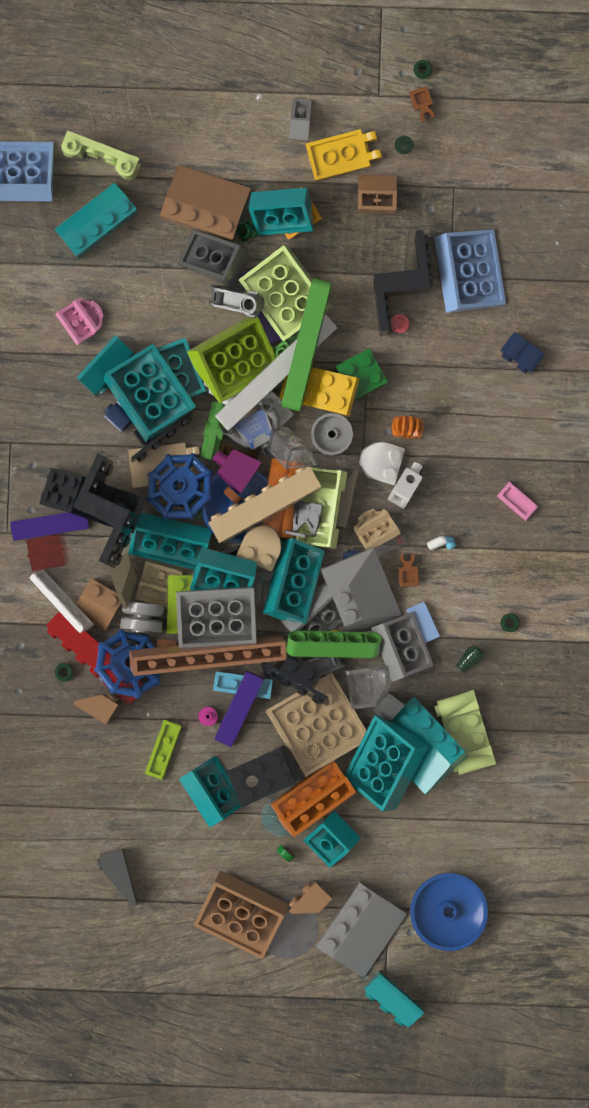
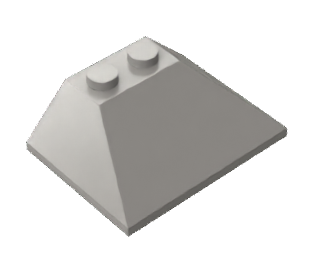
(361, 591)

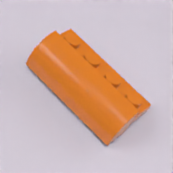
(283, 519)
(312, 798)

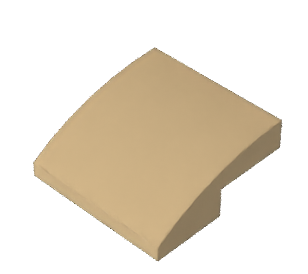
(154, 583)

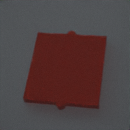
(45, 552)

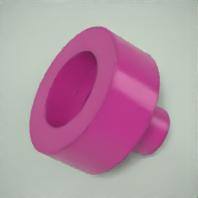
(208, 711)

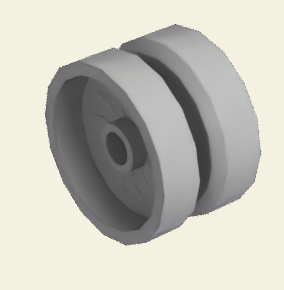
(328, 423)
(141, 618)

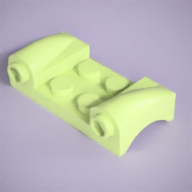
(77, 145)
(329, 496)
(465, 725)

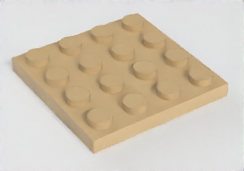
(315, 731)

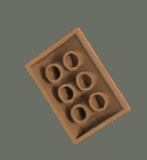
(205, 203)
(241, 914)

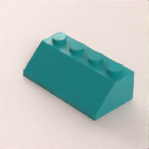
(96, 220)
(168, 541)
(293, 581)

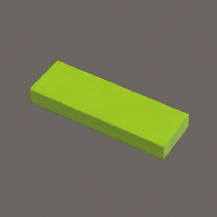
(163, 749)

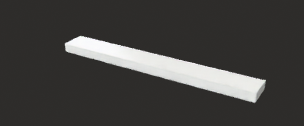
(265, 381)

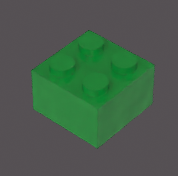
(367, 370)

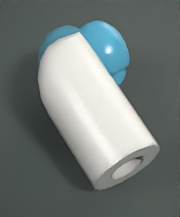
(442, 540)

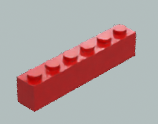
(85, 647)

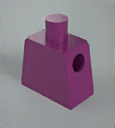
(236, 468)

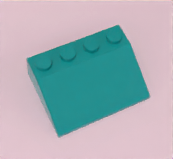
(149, 392)
(443, 751)
(385, 763)

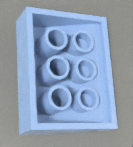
(26, 171)
(469, 270)

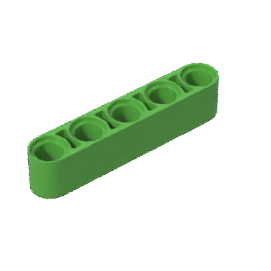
(333, 644)

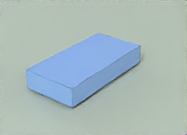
(424, 622)

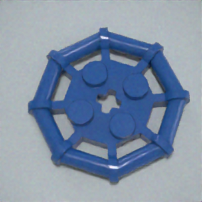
(187, 493)
(118, 666)

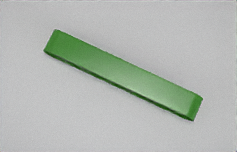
(306, 344)

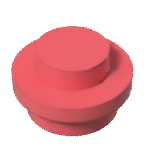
(399, 323)

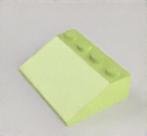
(284, 288)

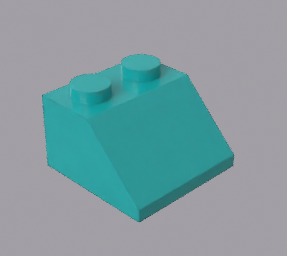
(332, 839)

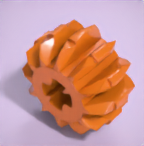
(407, 427)

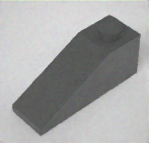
(388, 707)
(117, 871)

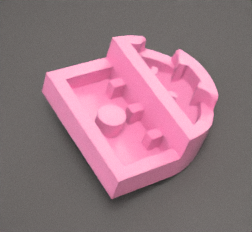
(81, 319)

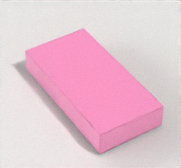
(517, 501)

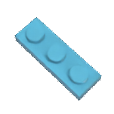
(230, 682)

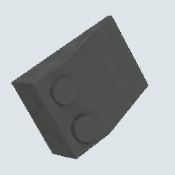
(214, 258)

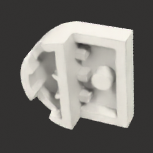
(381, 461)

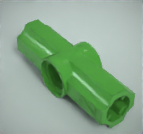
(212, 433)

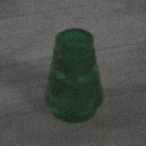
(404, 140)
(470, 658)

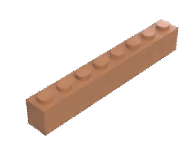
(182, 659)

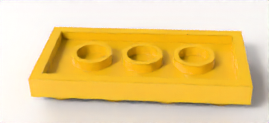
(329, 391)

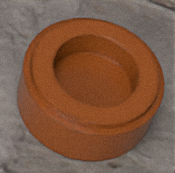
(232, 495)

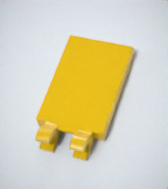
(341, 154)

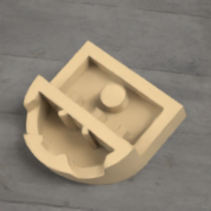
(375, 528)
(261, 545)

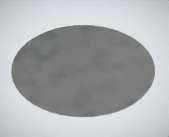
(294, 935)

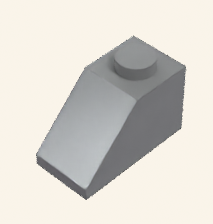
(300, 119)

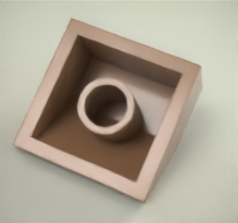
(99, 604)
(100, 707)

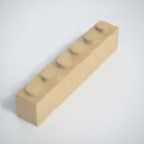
(263, 506)

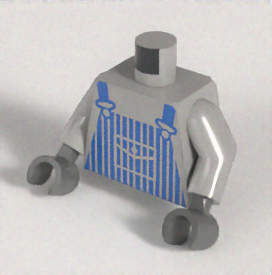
(255, 429)

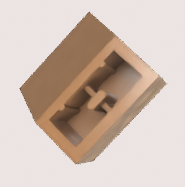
(377, 194)
(311, 900)

